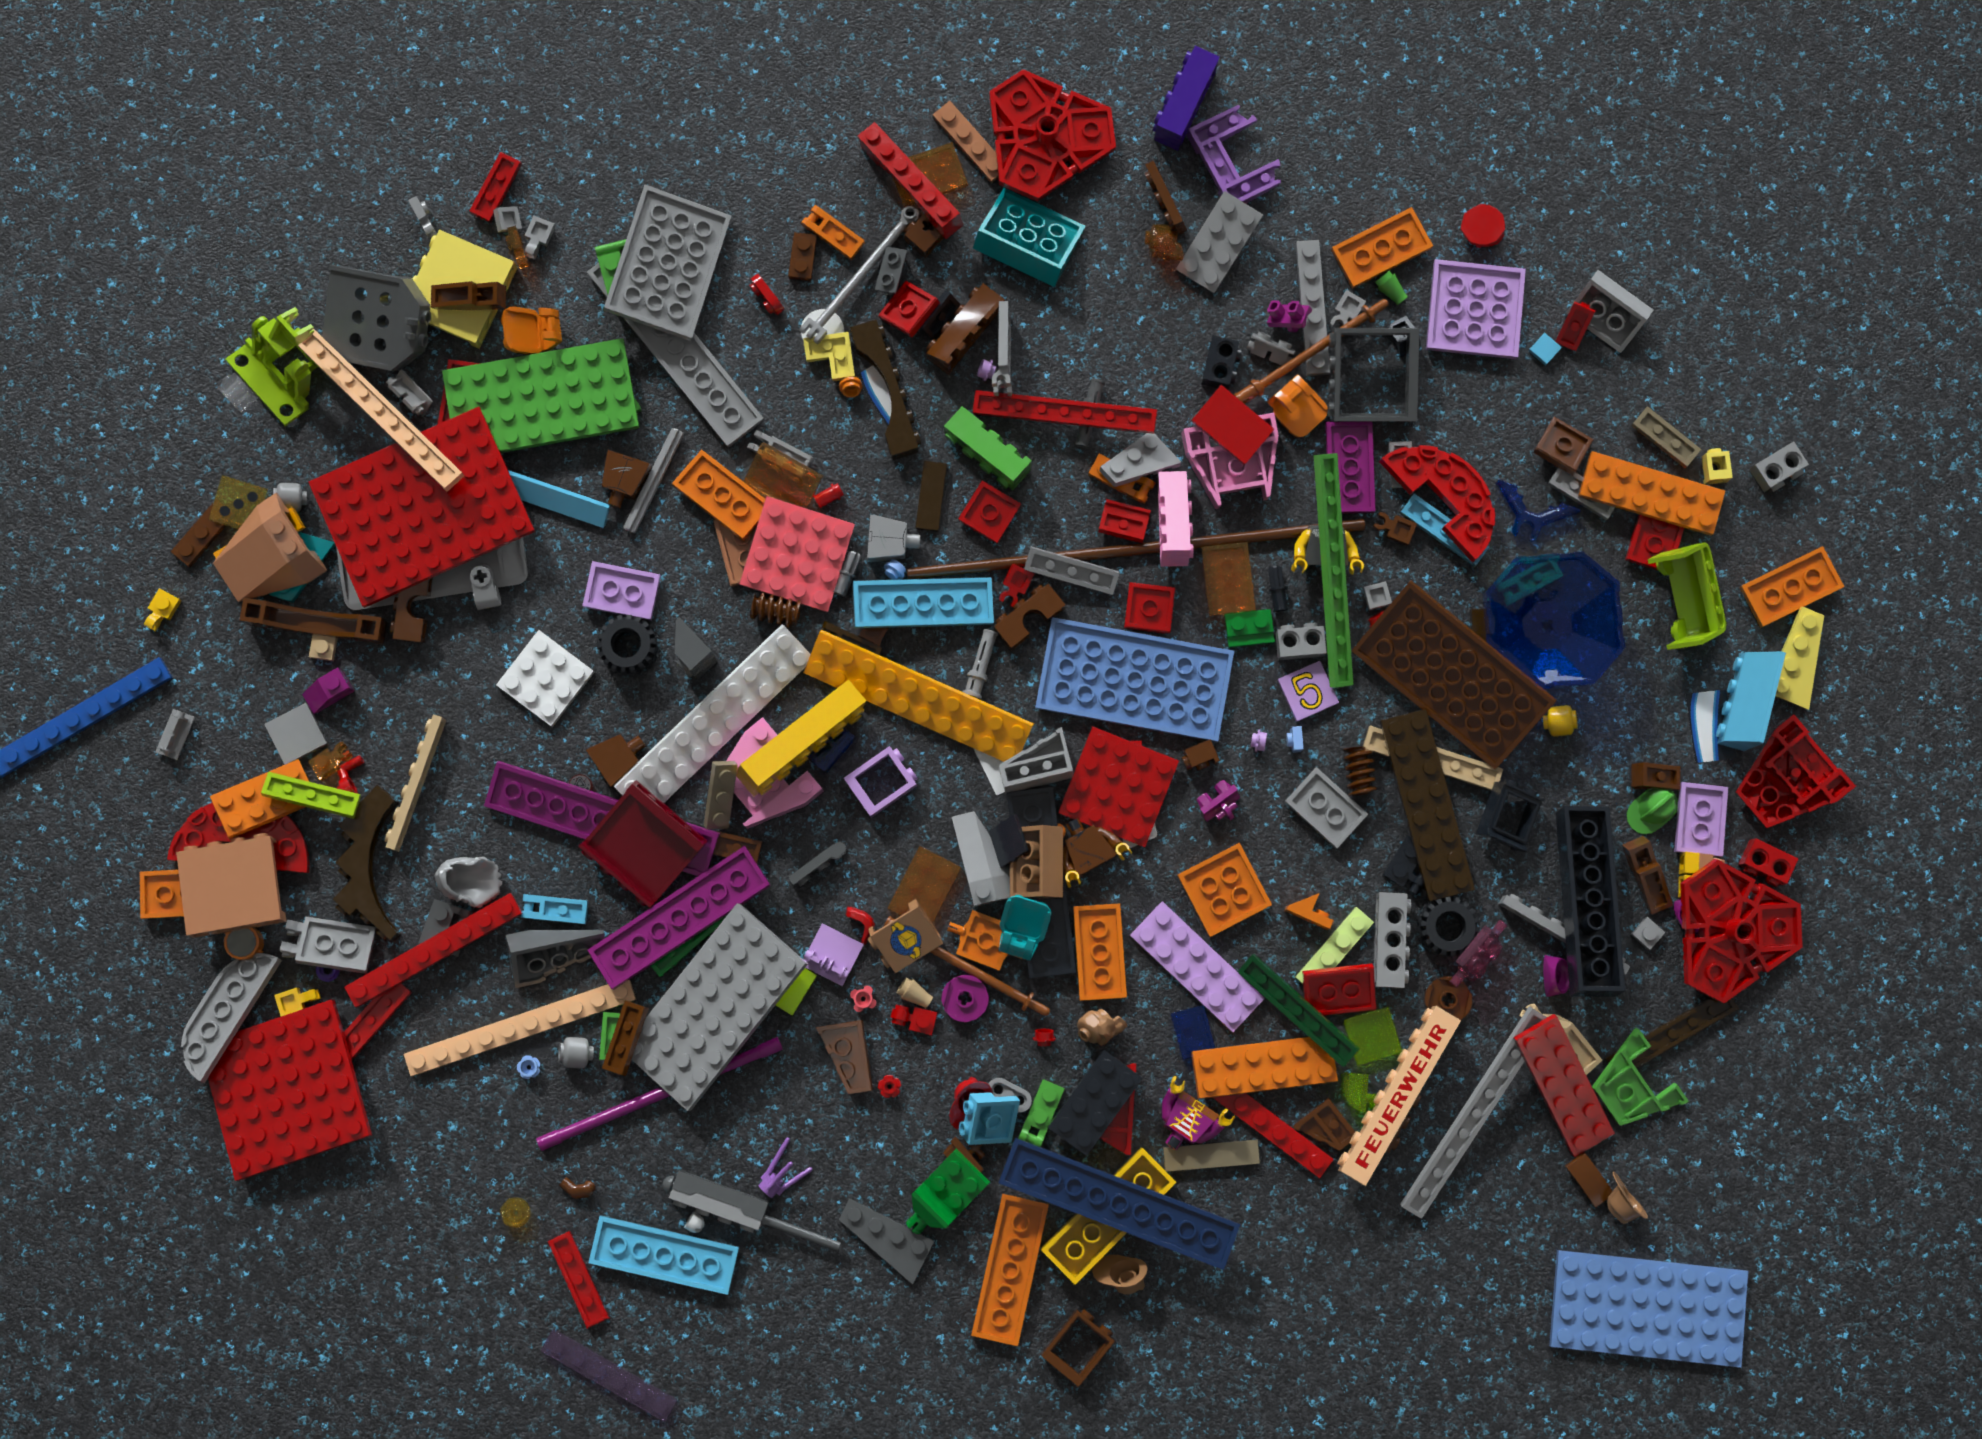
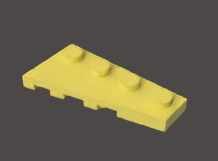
(1800, 658)

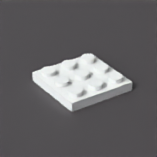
(545, 678)

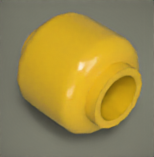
(1560, 720)

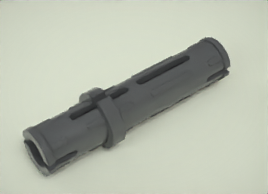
(1094, 395)

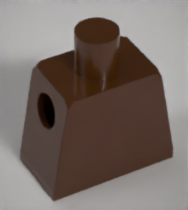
(615, 757)

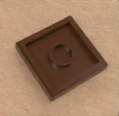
(1563, 446)

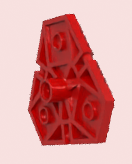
(1034, 158)
(1718, 905)

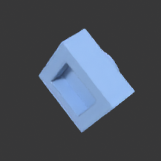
(1294, 739)

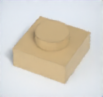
(323, 647)

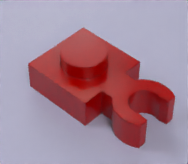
(1017, 581)

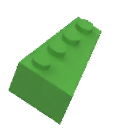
(987, 449)

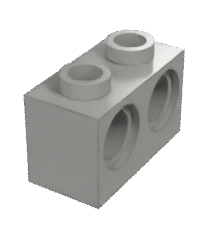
(1777, 464)
(1301, 648)

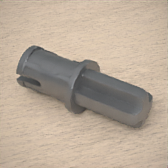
(847, 574)

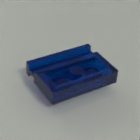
(1192, 1030)

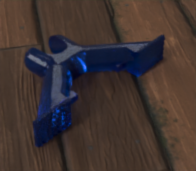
(1524, 516)

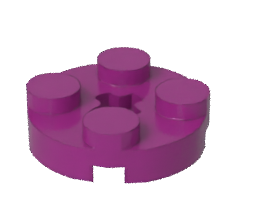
(972, 1009)

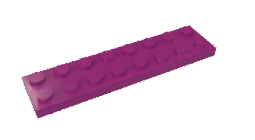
(678, 918)

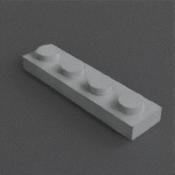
(1071, 570)

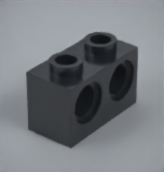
(1216, 361)

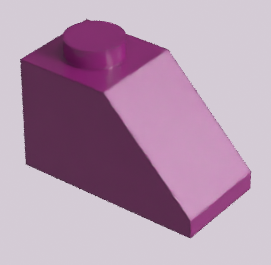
(328, 690)

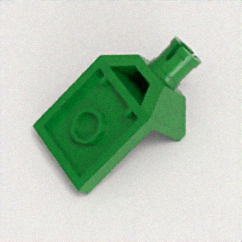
(946, 1193)

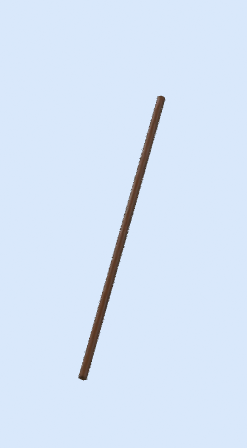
(1121, 550)

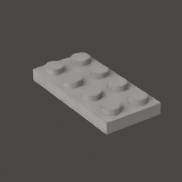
(1219, 242)

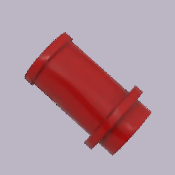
(828, 495)

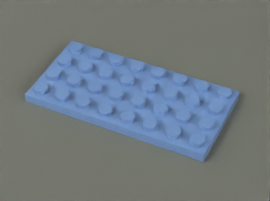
(1134, 679)
(1648, 1308)

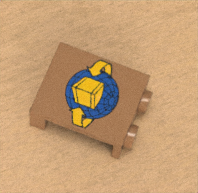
(905, 938)

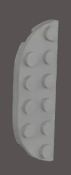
(224, 1011)

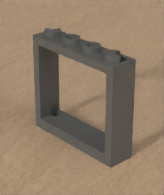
(1411, 379)

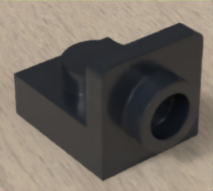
(1400, 340)

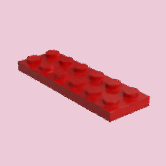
(1563, 1085)

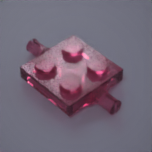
(1479, 954)

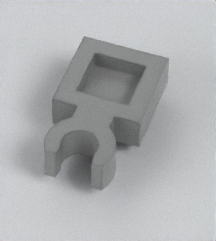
(421, 211)
(1347, 308)

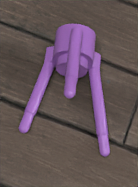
(772, 1183)

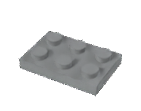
(1326, 808)

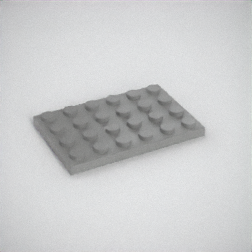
(667, 263)

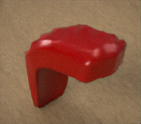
(863, 917)

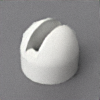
(694, 1223)

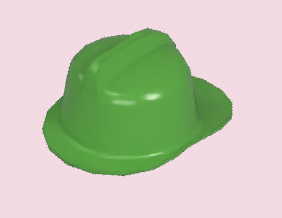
(1652, 810)

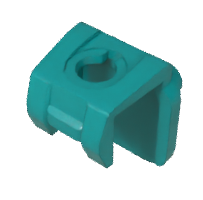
(1023, 926)

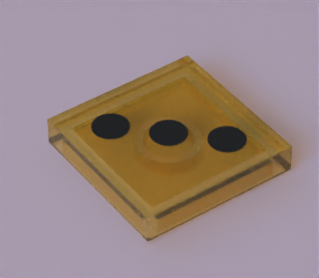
(235, 501)

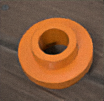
(850, 386)

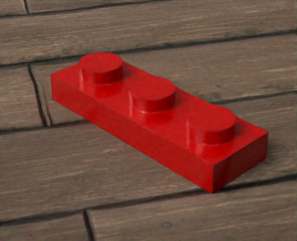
(495, 187)

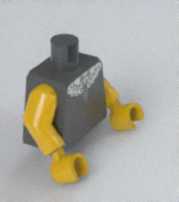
(1308, 550)

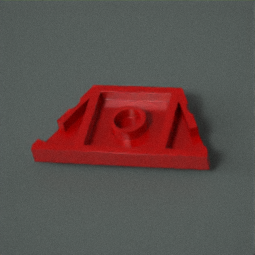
(1120, 1129)

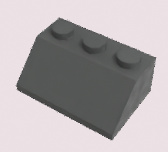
(692, 653)

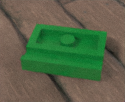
(1249, 628)

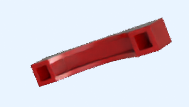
(915, 183)

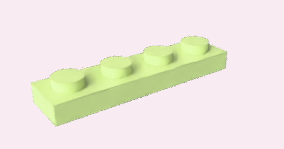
(1338, 943)

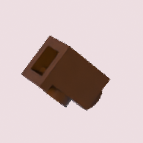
(1200, 756)

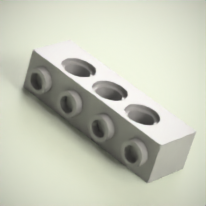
(1383, 928)

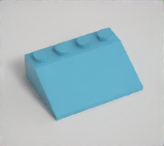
(1750, 699)

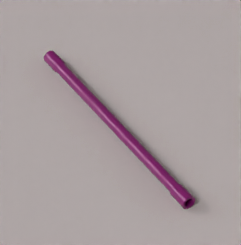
(557, 1136)

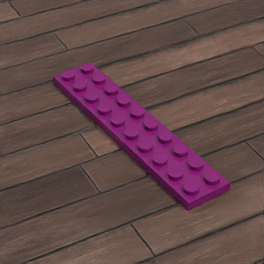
(566, 807)

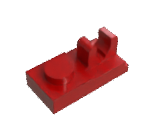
(1575, 325)

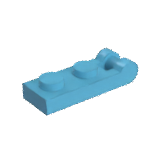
(555, 909)

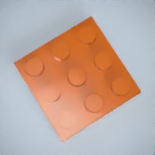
(1224, 890)

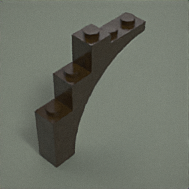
(358, 862)

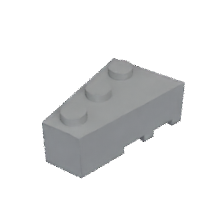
(1038, 765)

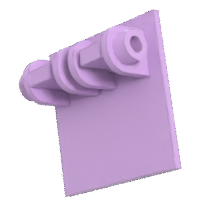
(832, 954)

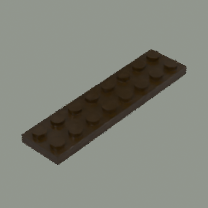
(1427, 805)

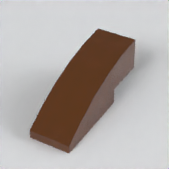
(468, 296)

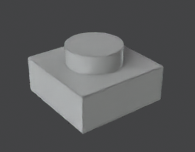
(507, 217)
(1377, 595)
(1647, 933)

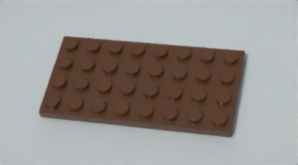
(1453, 675)

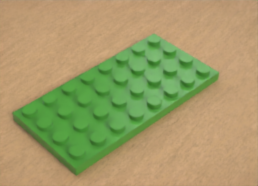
(548, 395)

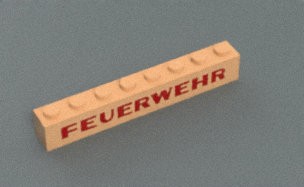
(1399, 1095)

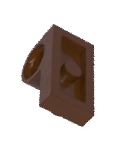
(1654, 775)

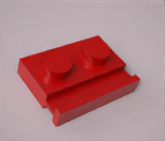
(1124, 521)

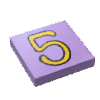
(1308, 691)

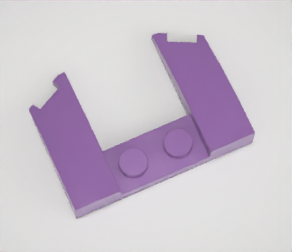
(1207, 140)

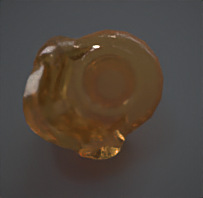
(1164, 243)

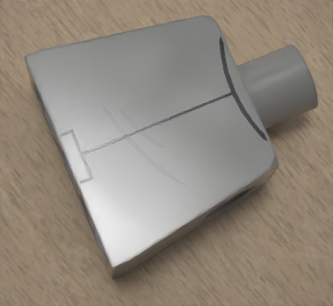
(889, 539)

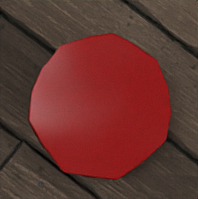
(1483, 226)

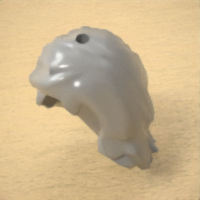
(469, 880)

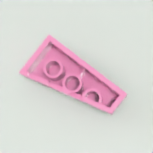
(1174, 518)

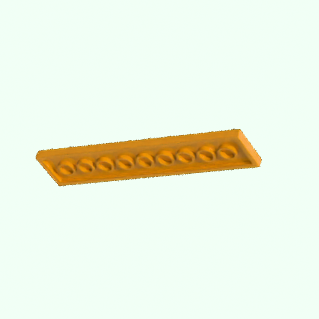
(918, 697)

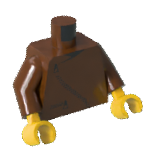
(1089, 850)

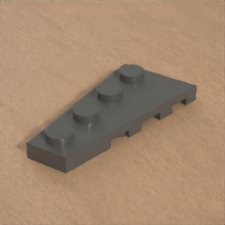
(888, 1238)

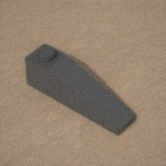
(543, 952)

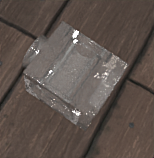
(237, 392)

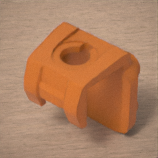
(531, 332)
(1298, 407)

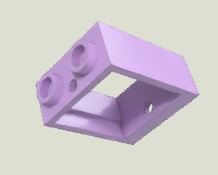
(908, 774)

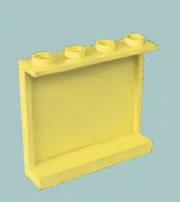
(461, 261)

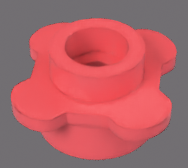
(859, 1004)

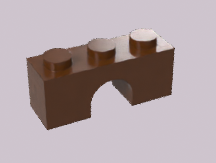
(1043, 602)
(406, 625)

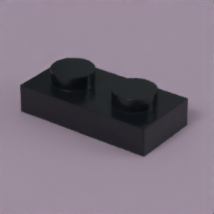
(941, 315)

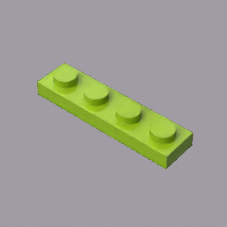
(311, 795)

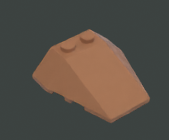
(267, 554)

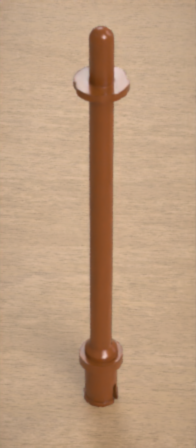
(1257, 387)
(988, 979)

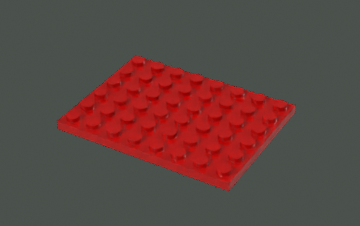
(403, 527)

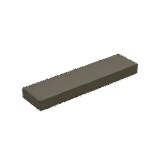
(1211, 1155)

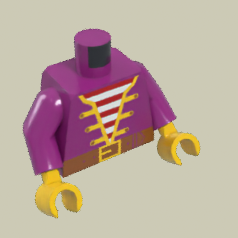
(1189, 1118)

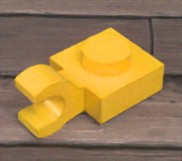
(162, 606)
(294, 1000)

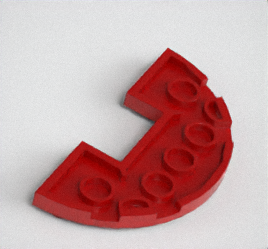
(1456, 485)
(205, 827)

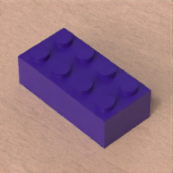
(1185, 97)

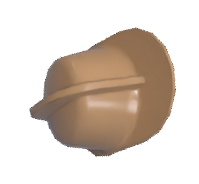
(1623, 1204)
(1121, 1272)

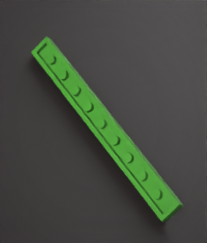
(1333, 570)

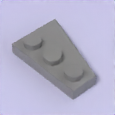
(1139, 459)

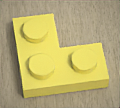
(836, 349)

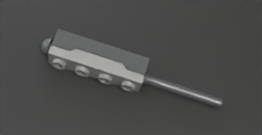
(732, 1206)

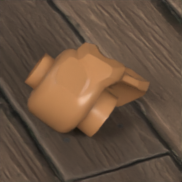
(1099, 1027)

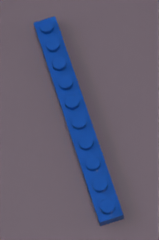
(83, 715)

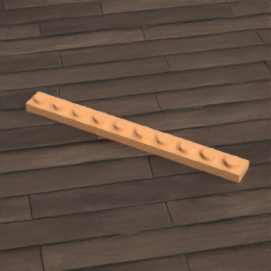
(381, 411)
(517, 1027)

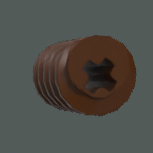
(775, 610)
(1360, 770)

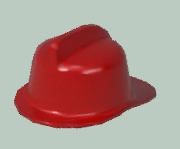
(962, 1094)

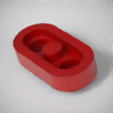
(771, 302)

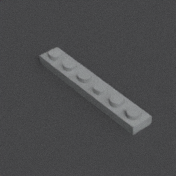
(1312, 294)
(1535, 916)

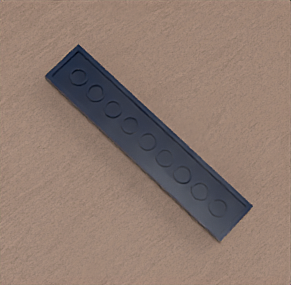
(1119, 1203)

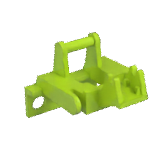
(266, 381)

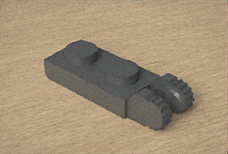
(819, 863)

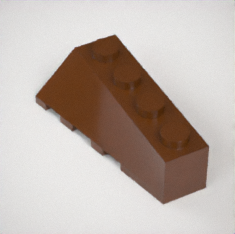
(964, 329)

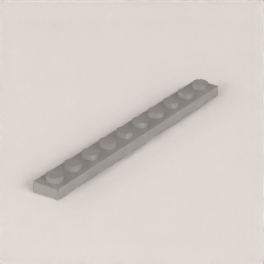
(1469, 1121)

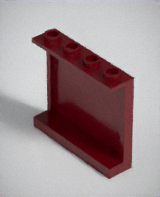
(642, 844)

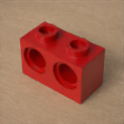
(1769, 856)

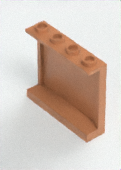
(229, 886)

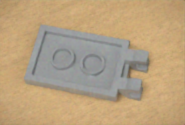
(1004, 351)
(330, 944)

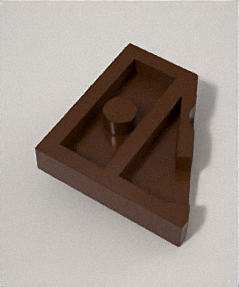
(1327, 1125)

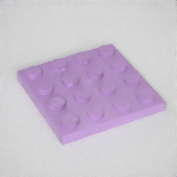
(1475, 309)

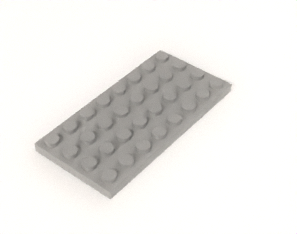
(715, 1006)

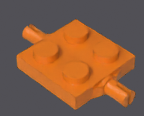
(980, 940)

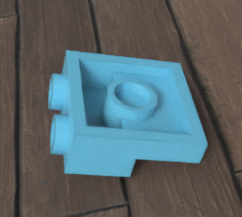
(989, 1119)

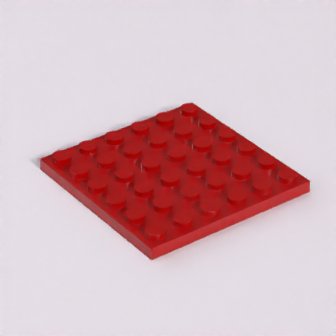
(287, 1091)

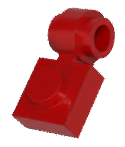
(921, 1020)

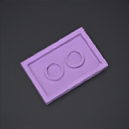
(621, 590)
(1701, 819)

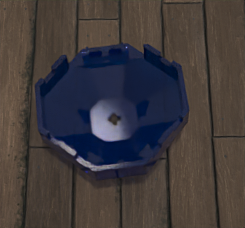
(1577, 599)

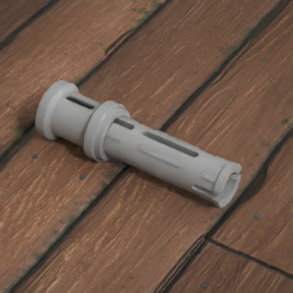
(977, 675)

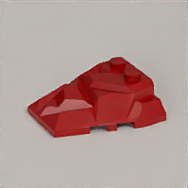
(1791, 777)

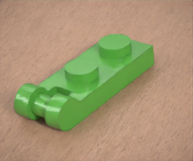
(1041, 1112)

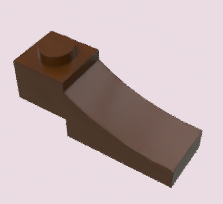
(1648, 874)

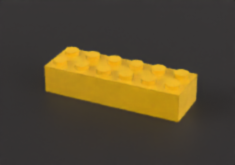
(801, 738)
(1085, 1241)

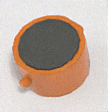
(243, 943)

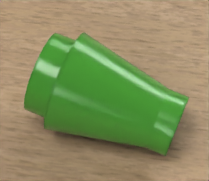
(1391, 287)

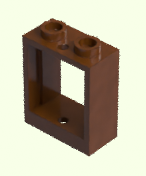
(1078, 1377)

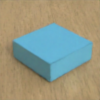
(1545, 349)

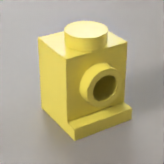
(1722, 460)

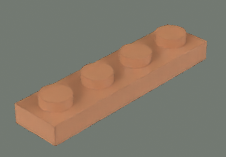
(968, 140)

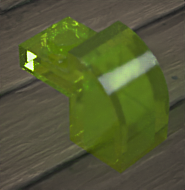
(1354, 1091)

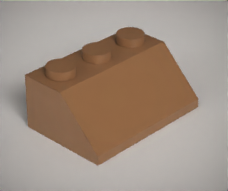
(1041, 868)

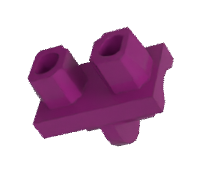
(1290, 316)
(1222, 804)

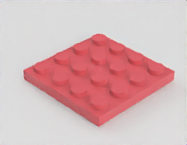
(796, 554)

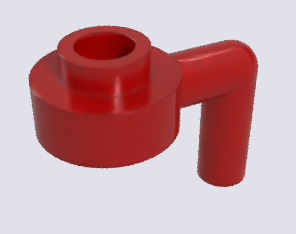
(345, 781)

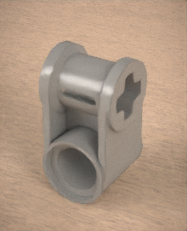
(485, 592)

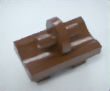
(955, 1143)

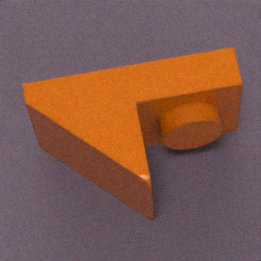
(1304, 908)

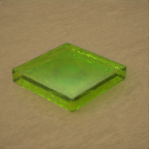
(1374, 1035)

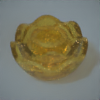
(507, 1212)

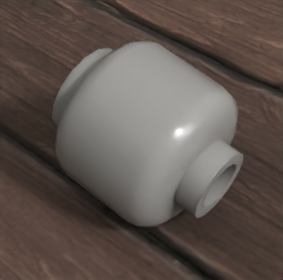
(291, 495)
(575, 1052)

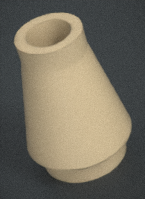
(913, 992)

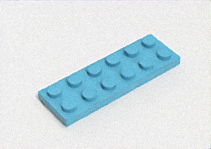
(923, 602)
(663, 1255)

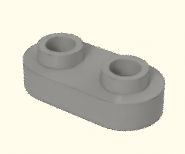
(1011, 1089)

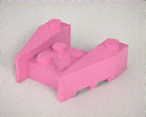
(1222, 472)
(781, 797)

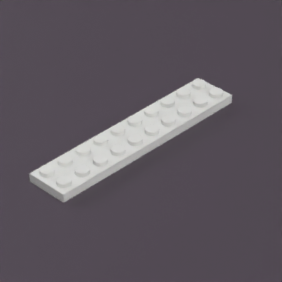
(719, 716)

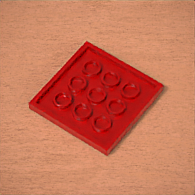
(1118, 786)

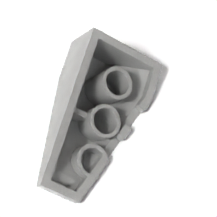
(985, 878)

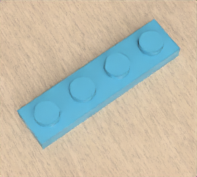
(1432, 522)

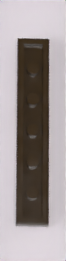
(1682, 1028)

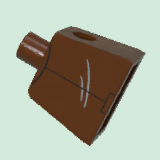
(623, 477)

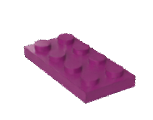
(1355, 463)

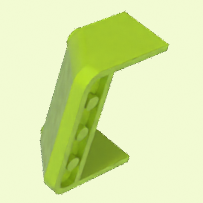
(1694, 594)

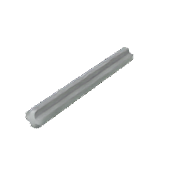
(653, 480)

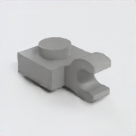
(538, 233)

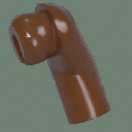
(578, 1191)

